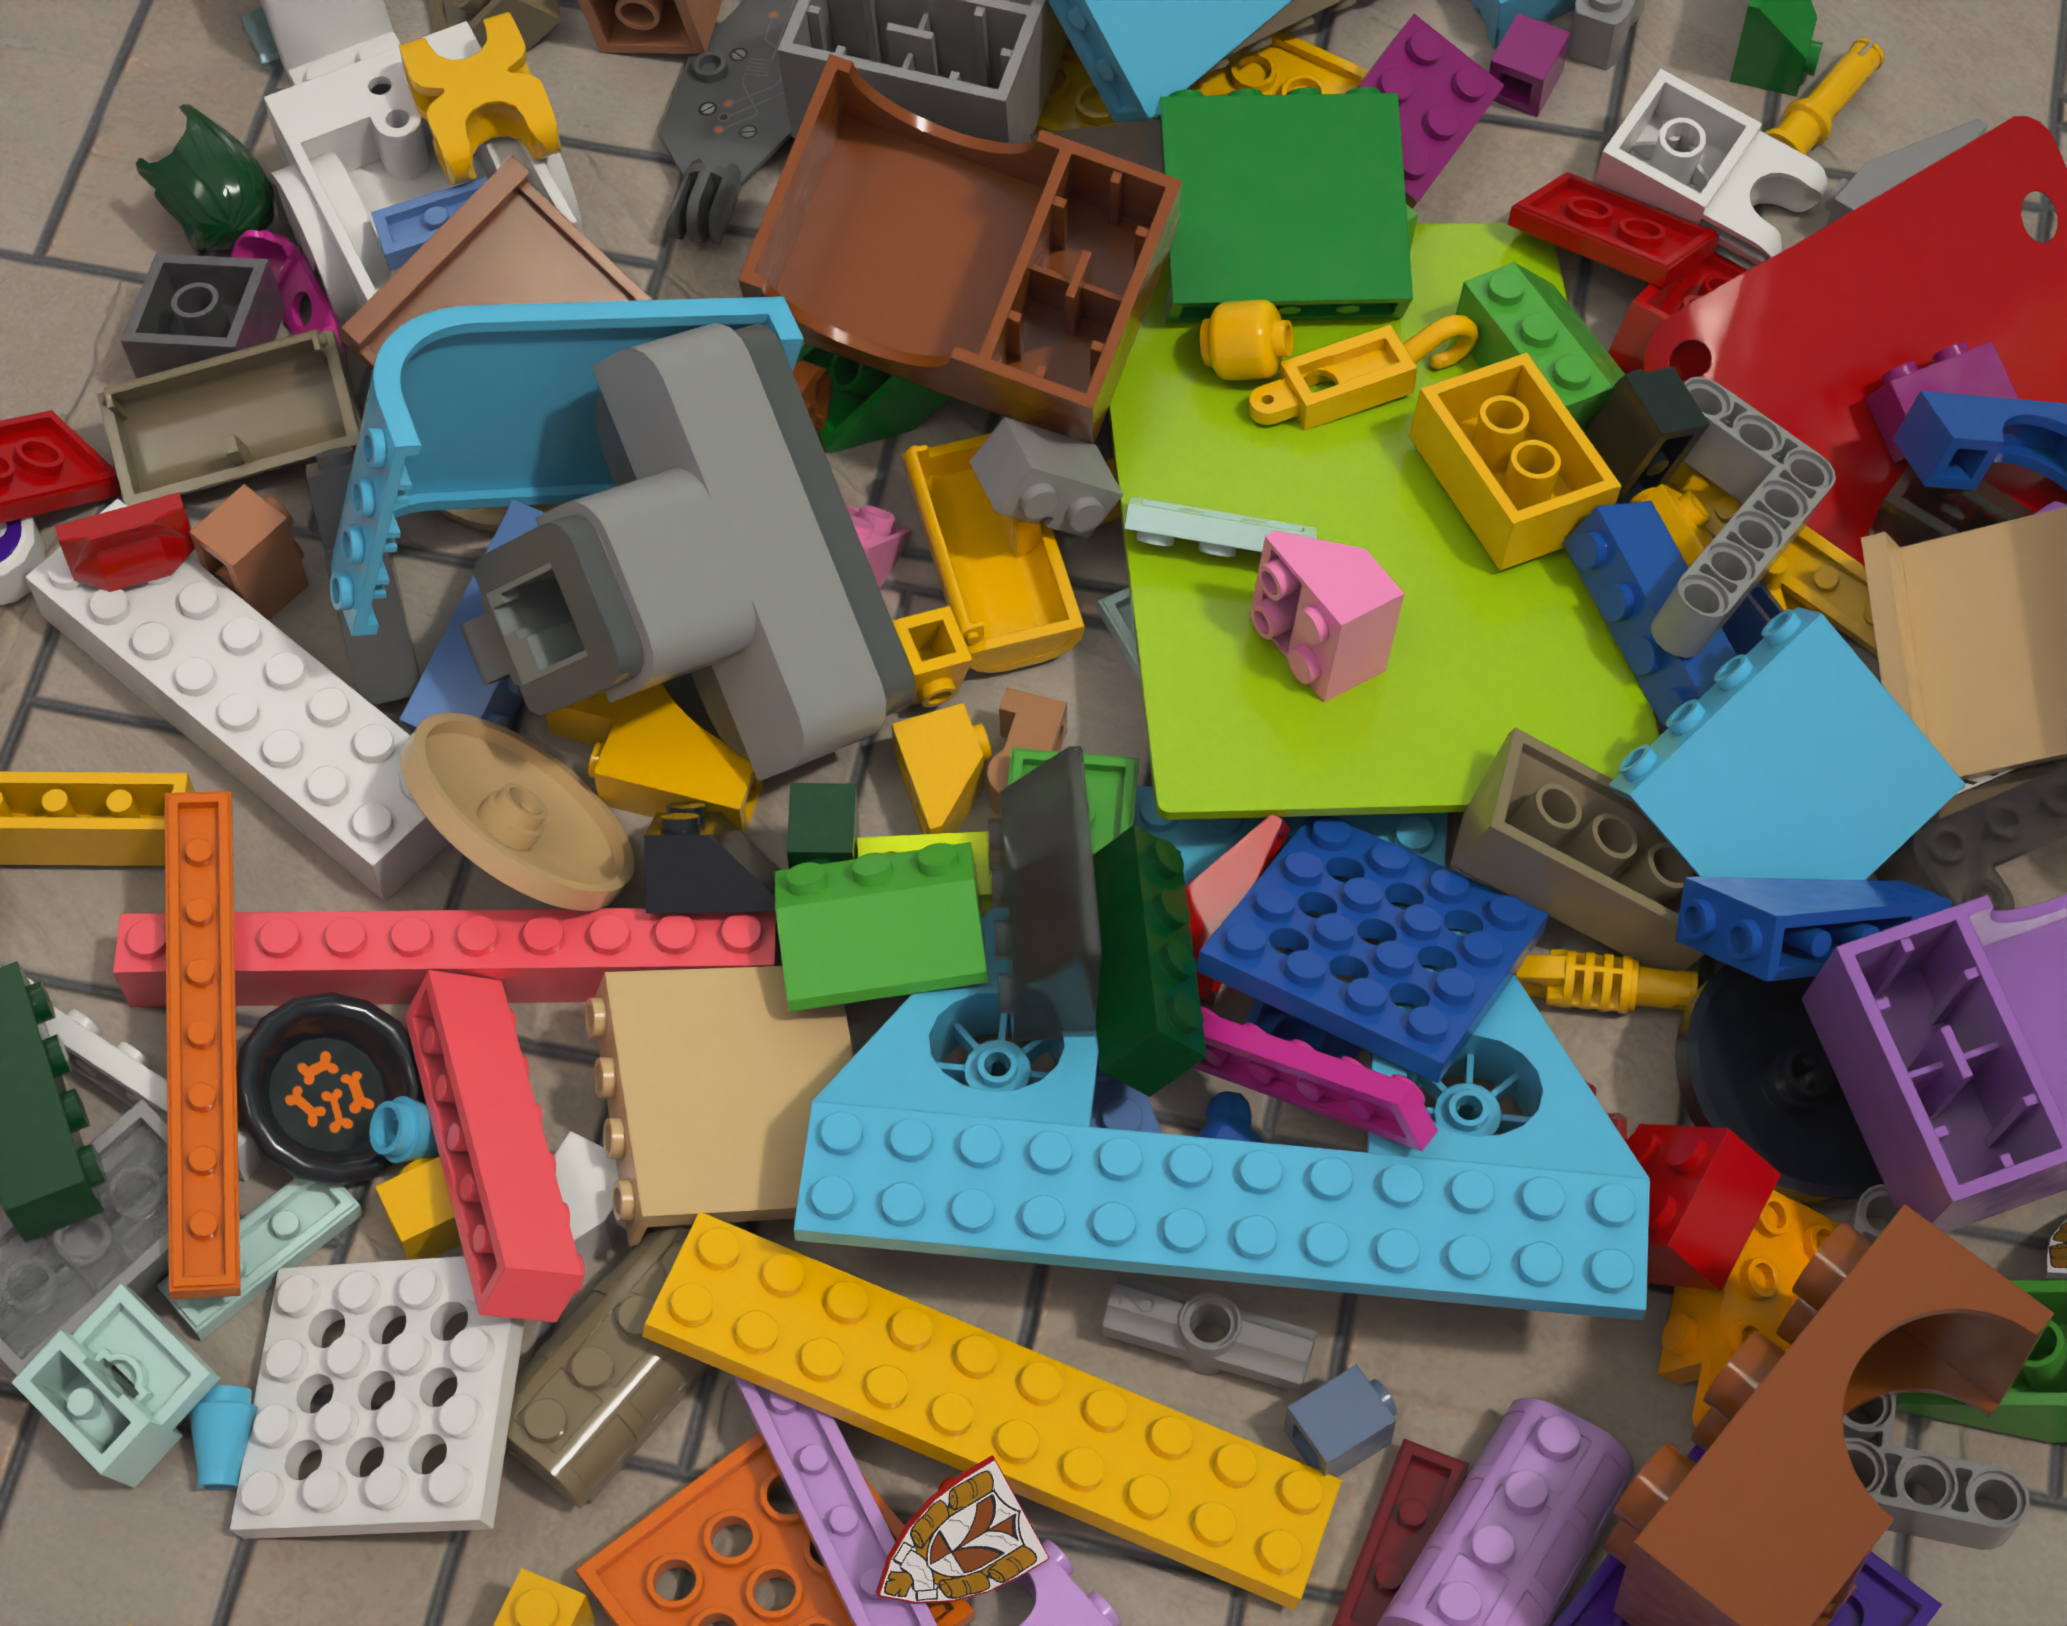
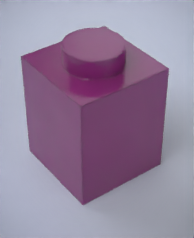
(1529, 63)

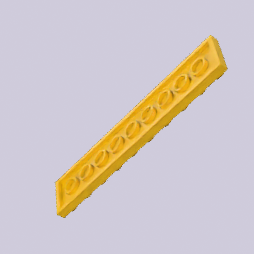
(978, 1395)

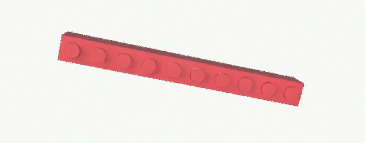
(388, 953)

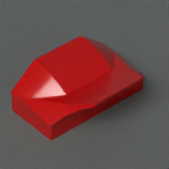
(128, 543)

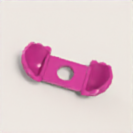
(293, 280)

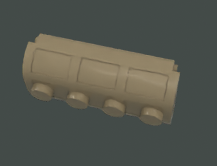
(230, 416)
(598, 1382)

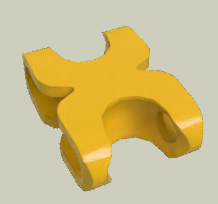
(480, 98)

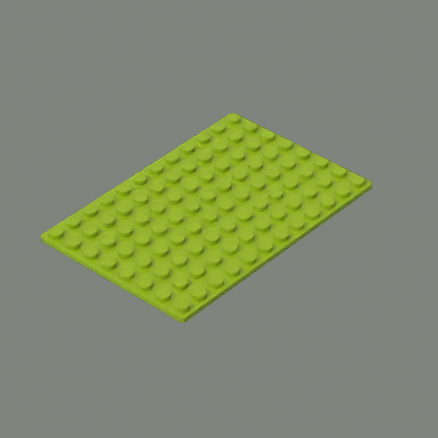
(1470, 643)

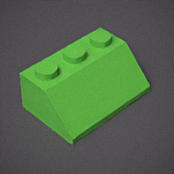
(1529, 315)
(880, 926)

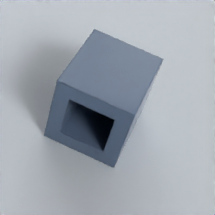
(1341, 1422)

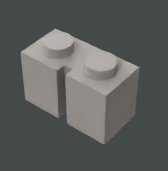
(1046, 477)

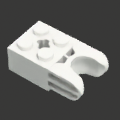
(1708, 167)

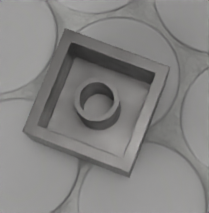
(201, 310)

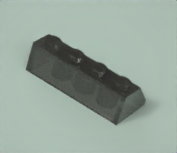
(1046, 902)

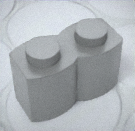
(1602, 30)

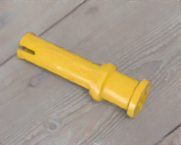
(1809, 119)

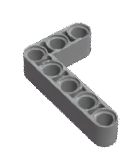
(1780, 491)
(1950, 1480)

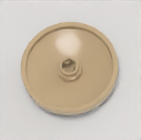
(517, 811)

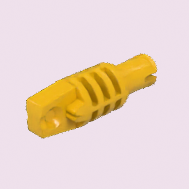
(1604, 982)

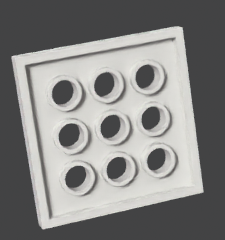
(295, 1366)

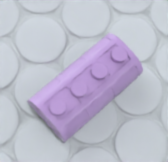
(1517, 1524)

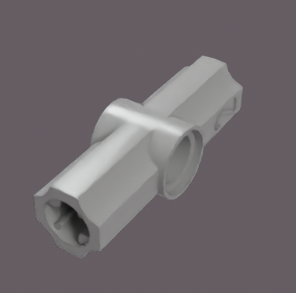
(1165, 1321)

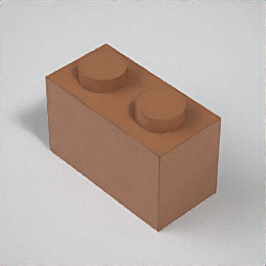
(252, 550)

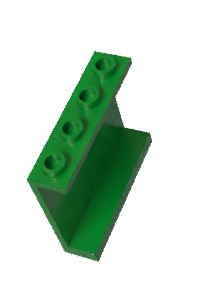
(1287, 203)

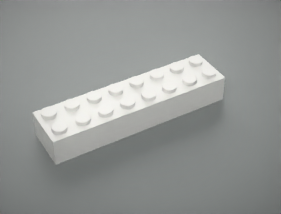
(255, 709)

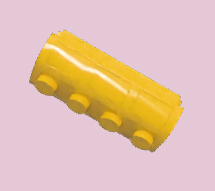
(992, 568)

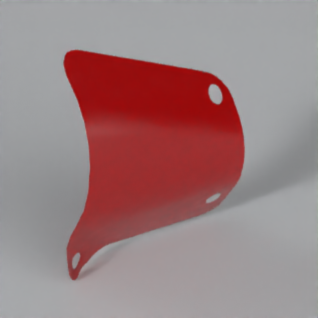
(1893, 287)

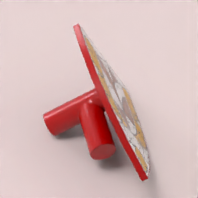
(962, 1541)

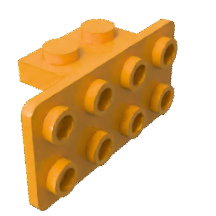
(1713, 1324)

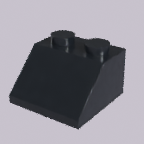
(704, 865)

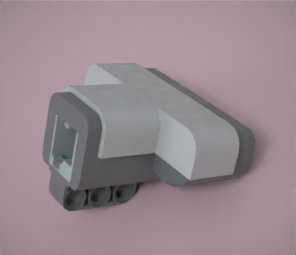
(703, 560)

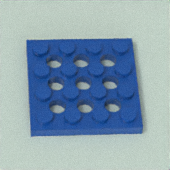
(1364, 1010)

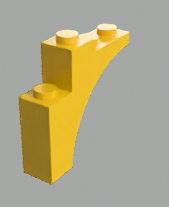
(658, 756)

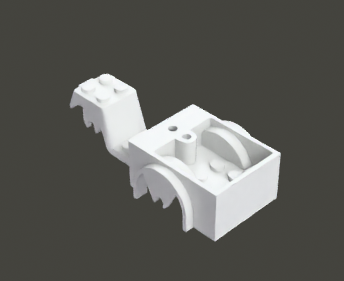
(359, 143)

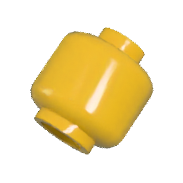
(1245, 340)

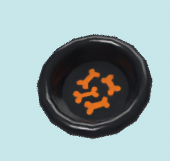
(315, 1081)

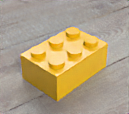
(1511, 458)

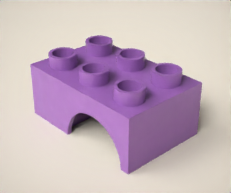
(1955, 1055)

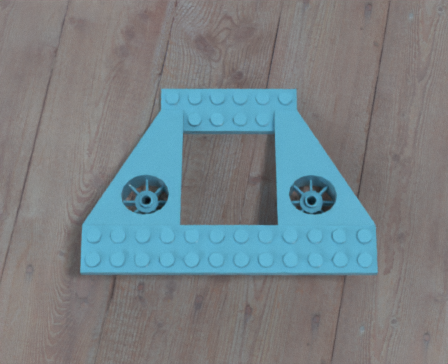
(1017, 1173)

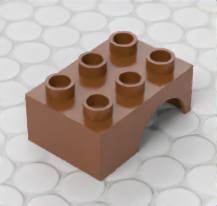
(964, 255)
(1773, 1508)

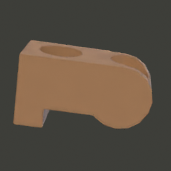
(1027, 723)

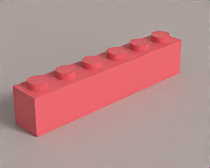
(493, 1149)

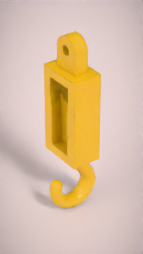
(1365, 370)

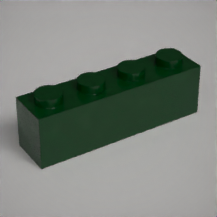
(1147, 978)
(44, 1166)

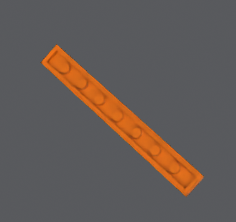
(201, 1047)

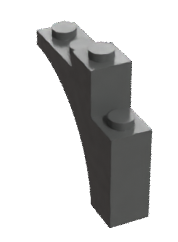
(382, 663)

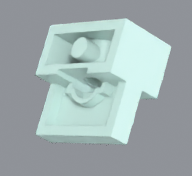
(96, 1408)

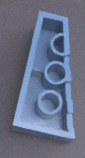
(451, 676)

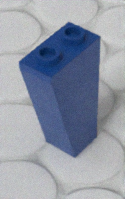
(1792, 925)

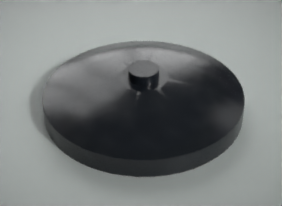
(1760, 1070)

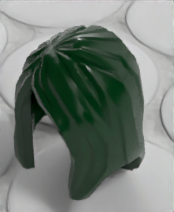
(211, 185)

